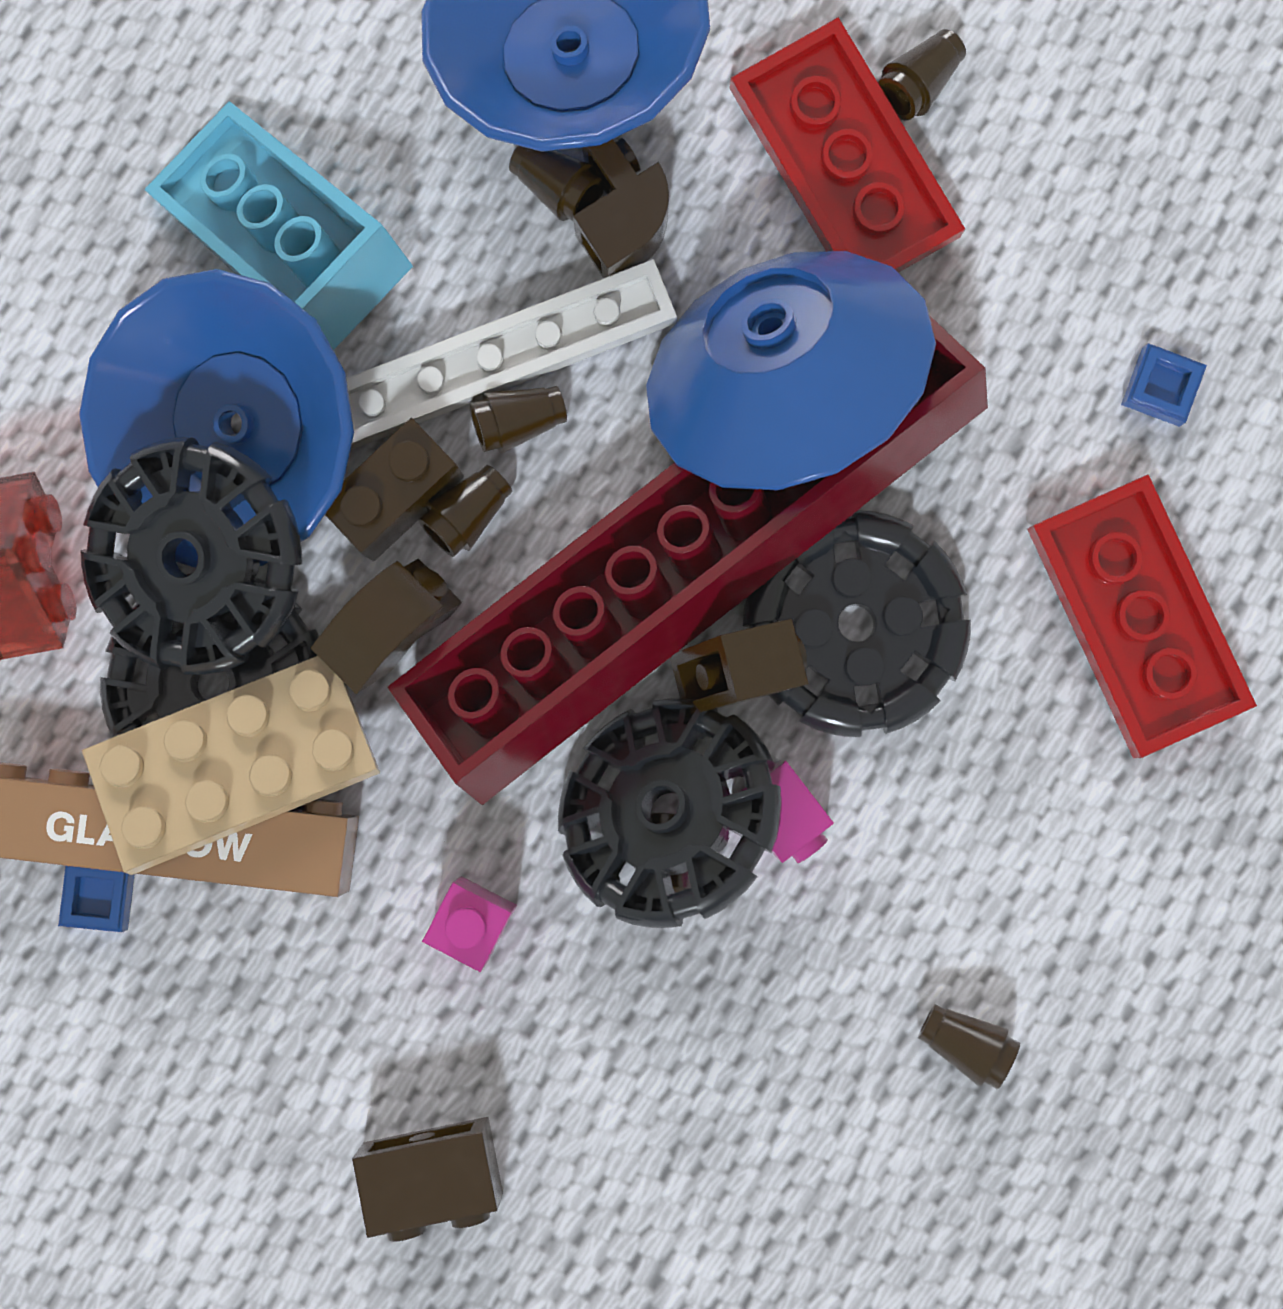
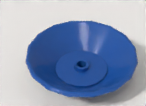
(515, 83)
(213, 349)
(790, 370)

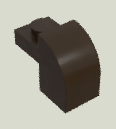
(632, 217)
(384, 622)

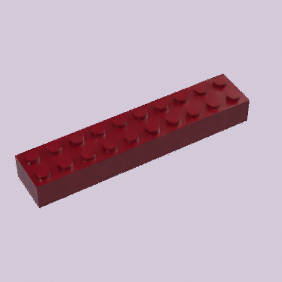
(643, 591)

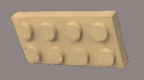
(229, 763)

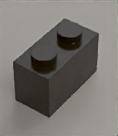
(392, 490)
(741, 666)
(428, 1179)

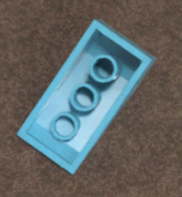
(280, 222)

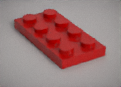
(845, 151)
(1141, 617)

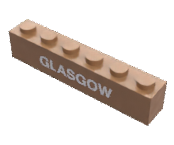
(65, 825)

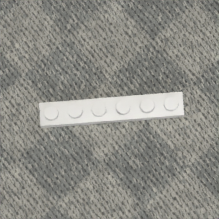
(509, 351)

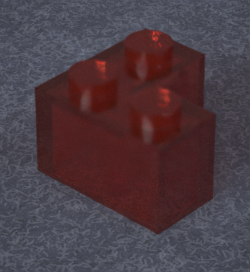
(32, 599)

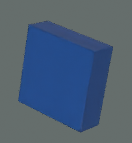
(1164, 385)
(96, 899)

